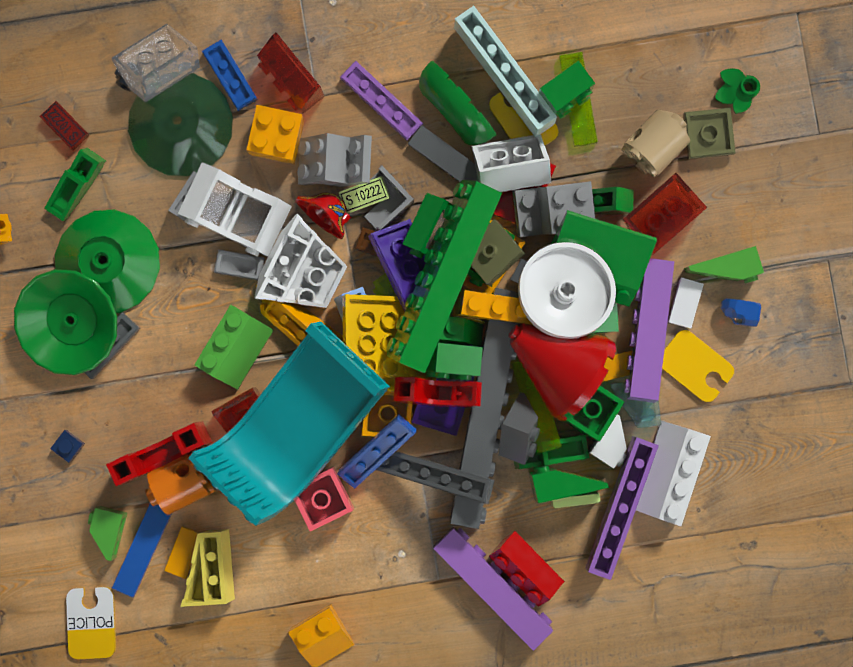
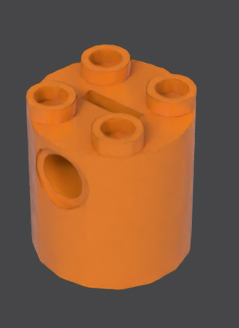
(177, 485)

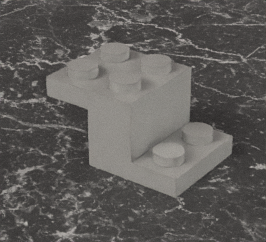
(334, 160)
(543, 208)

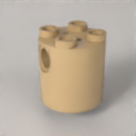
(657, 142)

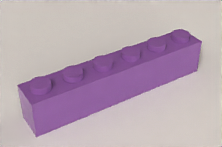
(650, 332)
(621, 508)
(493, 588)

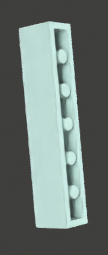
(504, 71)

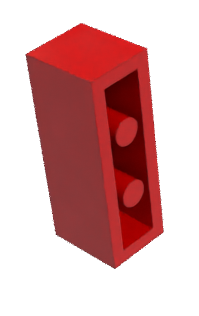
(526, 569)

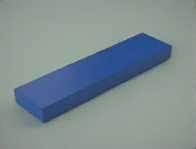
(376, 451)
(141, 551)

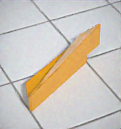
(291, 319)

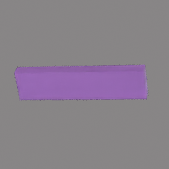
(381, 100)

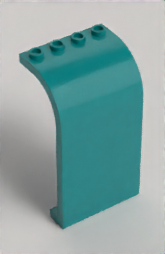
(292, 427)

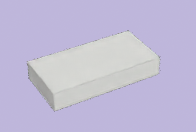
(685, 303)

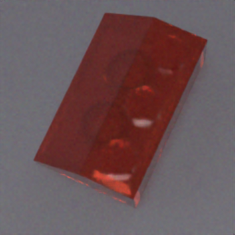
(289, 74)
(665, 211)

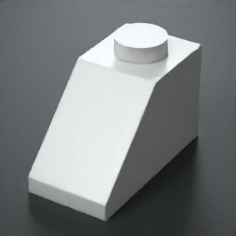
(612, 445)

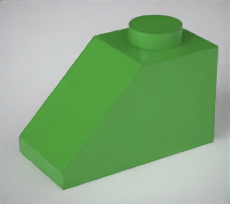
(107, 529)

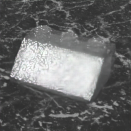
(157, 62)

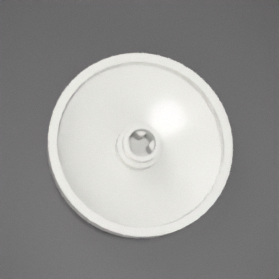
(566, 290)

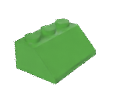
(234, 347)

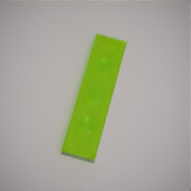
(581, 117)
(548, 436)

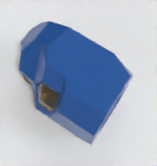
(742, 312)

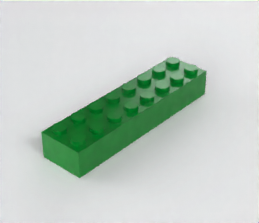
(443, 274)

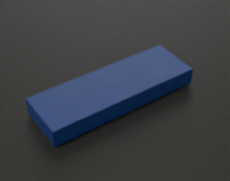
(229, 75)

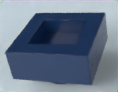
(67, 446)

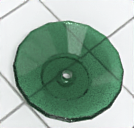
(196, 140)

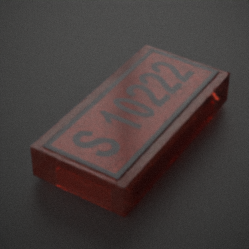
(64, 125)

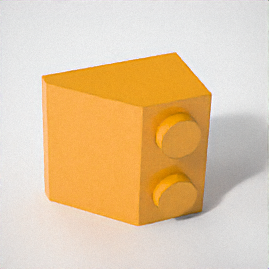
(321, 636)

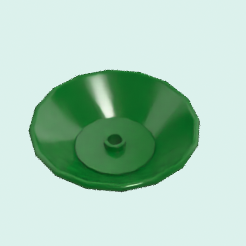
(129, 251)
(45, 327)

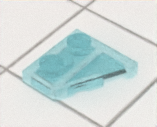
(642, 413)

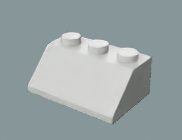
(512, 163)

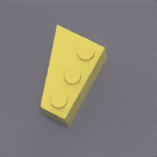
(211, 570)

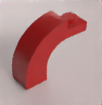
(437, 393)

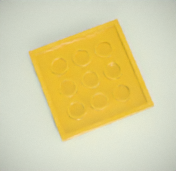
(368, 327)

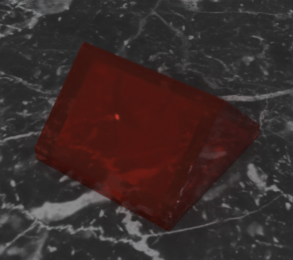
(234, 410)

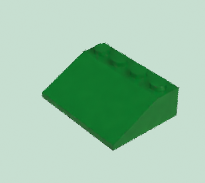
(621, 248)

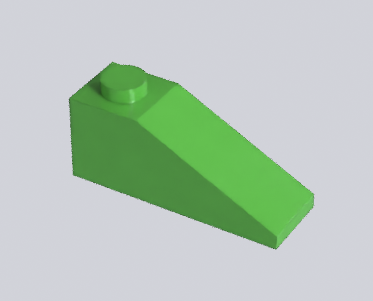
(733, 266)

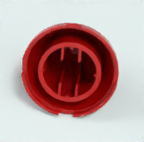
(562, 369)

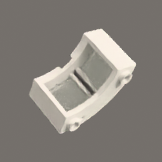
(232, 211)

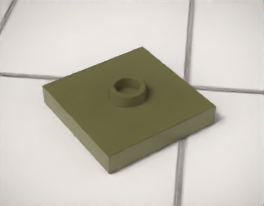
(709, 133)
(495, 253)

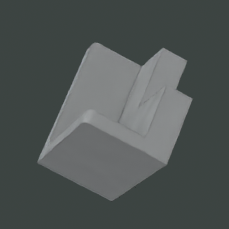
(390, 209)

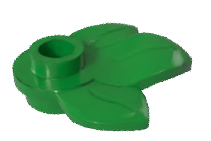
(734, 91)

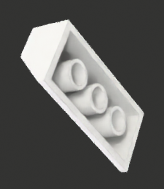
(673, 472)

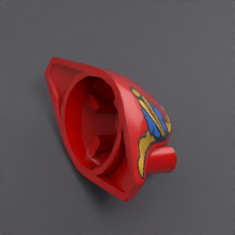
(326, 211)

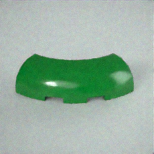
(454, 105)

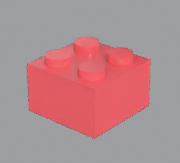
(324, 500)

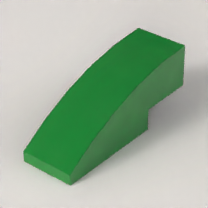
(74, 183)
(571, 449)

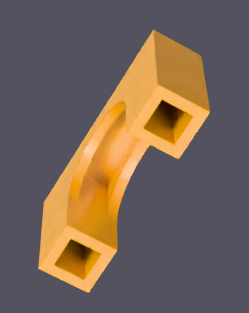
(489, 306)

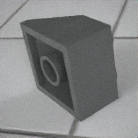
(519, 431)

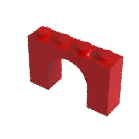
(150, 458)

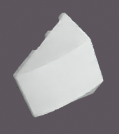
(300, 268)

